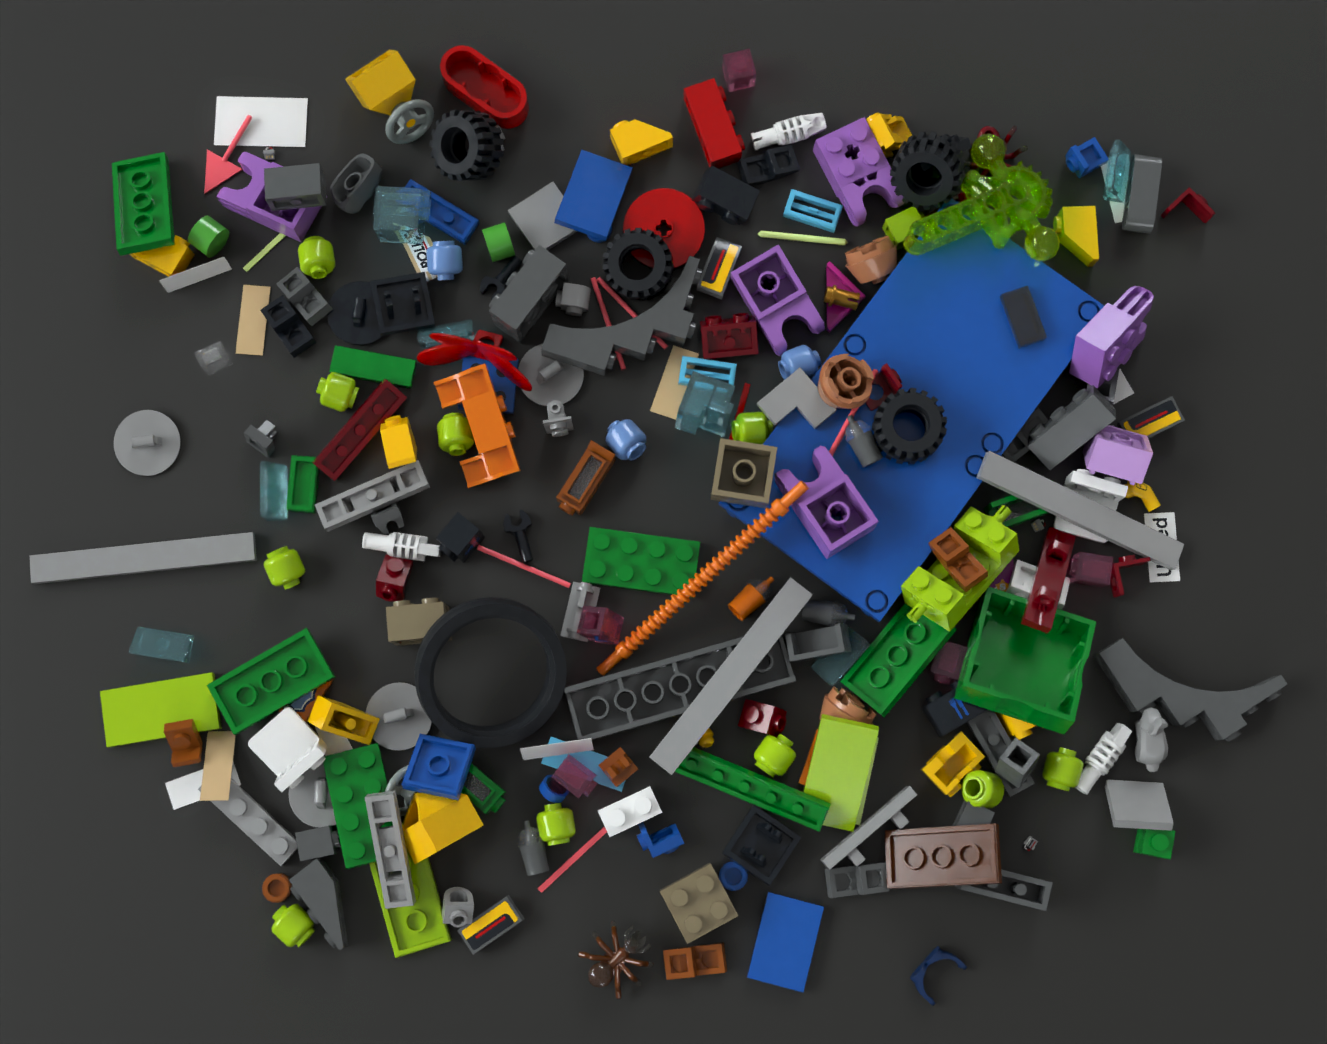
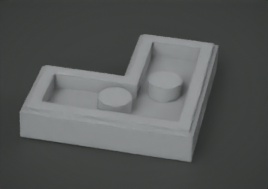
(796, 393)

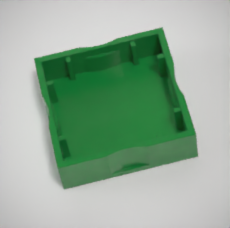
(1024, 669)

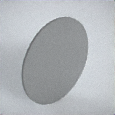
(549, 378)
(147, 442)
(400, 716)
(312, 799)

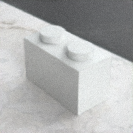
(629, 811)

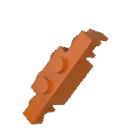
(486, 421)

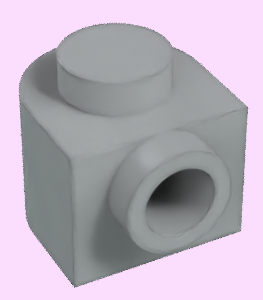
(573, 299)
(457, 907)

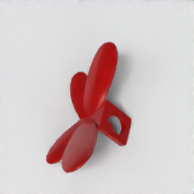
(456, 348)

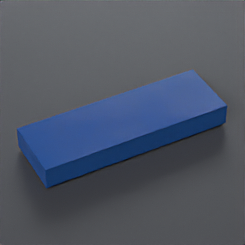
(448, 217)

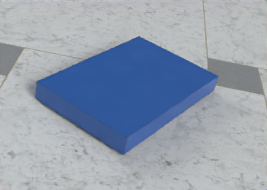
(593, 195)
(785, 942)

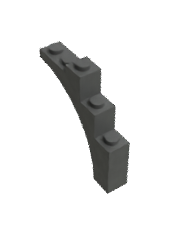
(594, 347)
(1219, 711)

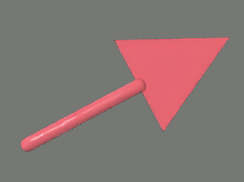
(217, 167)

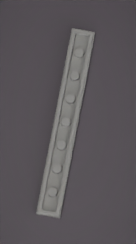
(1080, 510)
(143, 558)
(730, 676)

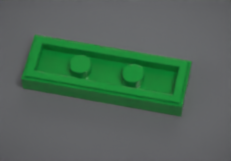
(373, 366)

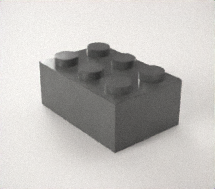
(528, 293)

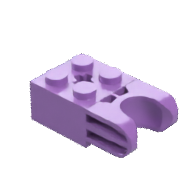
(856, 177)
(252, 204)
(782, 303)
(1111, 337)
(827, 495)

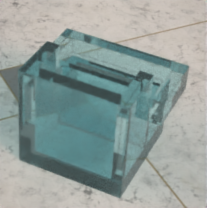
(401, 214)
(705, 405)

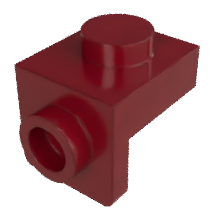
(393, 578)
(762, 718)

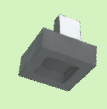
(262, 437)
(386, 514)

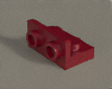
(729, 336)

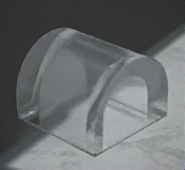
(213, 357)

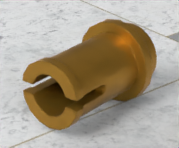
(840, 297)

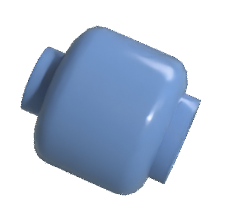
(444, 259)
(799, 357)
(625, 439)

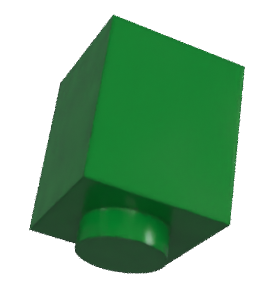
(1154, 843)

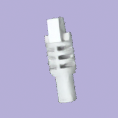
(790, 130)
(401, 545)
(1103, 756)

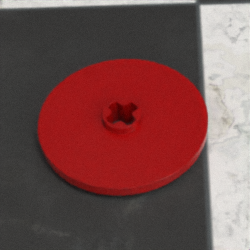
(678, 212)

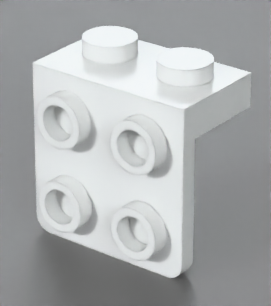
(1104, 491)
(288, 748)

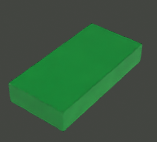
(302, 485)

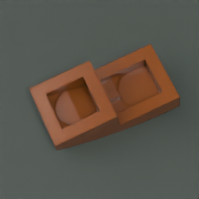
(957, 560)
(695, 961)

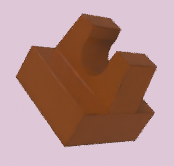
(618, 767)

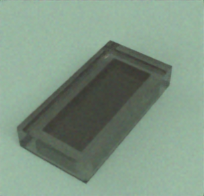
(1023, 317)

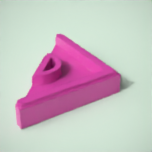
(836, 313)

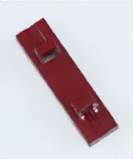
(1048, 580)

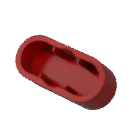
(484, 86)

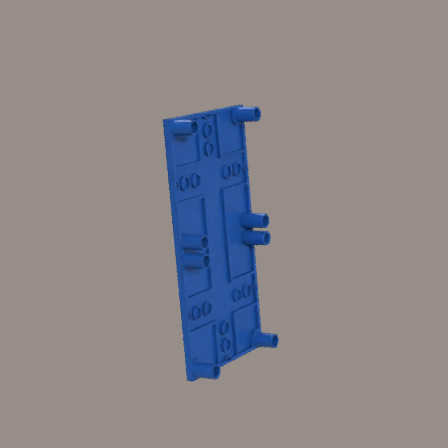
(947, 335)

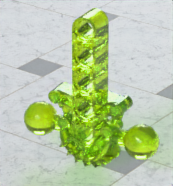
(1033, 203)

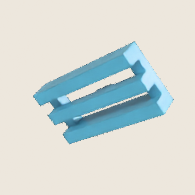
(788, 213)
(706, 363)

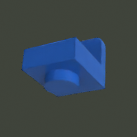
(1085, 157)
(660, 842)

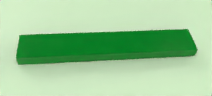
(754, 788)

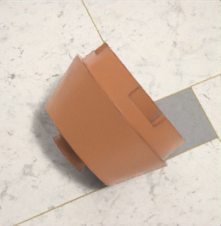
(872, 260)
(845, 382)
(846, 706)

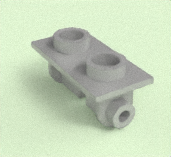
(558, 423)
(581, 595)

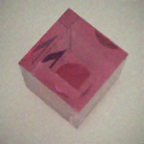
(739, 70)
(1090, 569)
(600, 625)
(948, 663)
(575, 777)

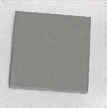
(537, 216)
(1138, 805)

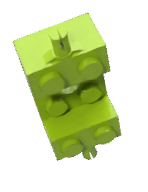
(938, 594)

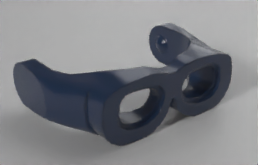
(918, 975)

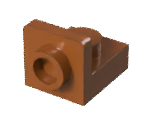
(184, 742)

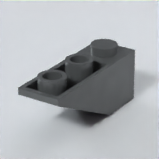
(322, 894)

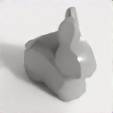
(1151, 739)

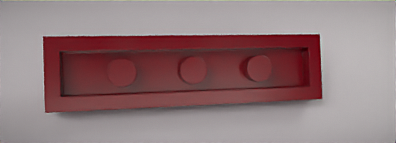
(359, 429)

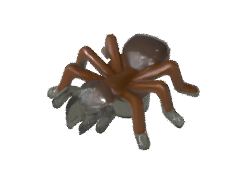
(613, 960)

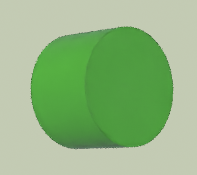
(208, 236)
(498, 242)

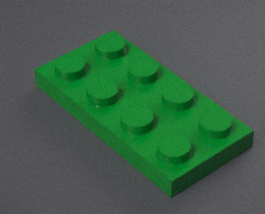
(142, 204)
(639, 561)
(895, 660)
(271, 681)
(349, 779)

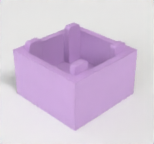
(1118, 454)

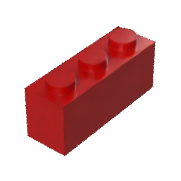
(713, 123)

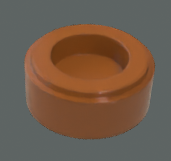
(277, 888)

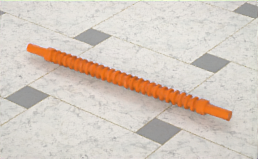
(778, 508)

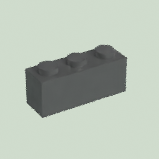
(1071, 426)
(1016, 889)

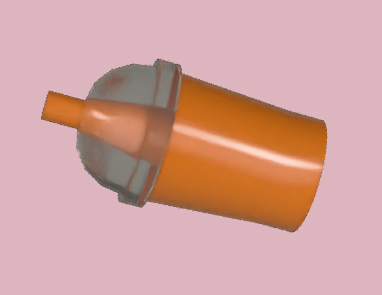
(751, 597)

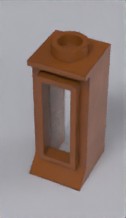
(585, 479)

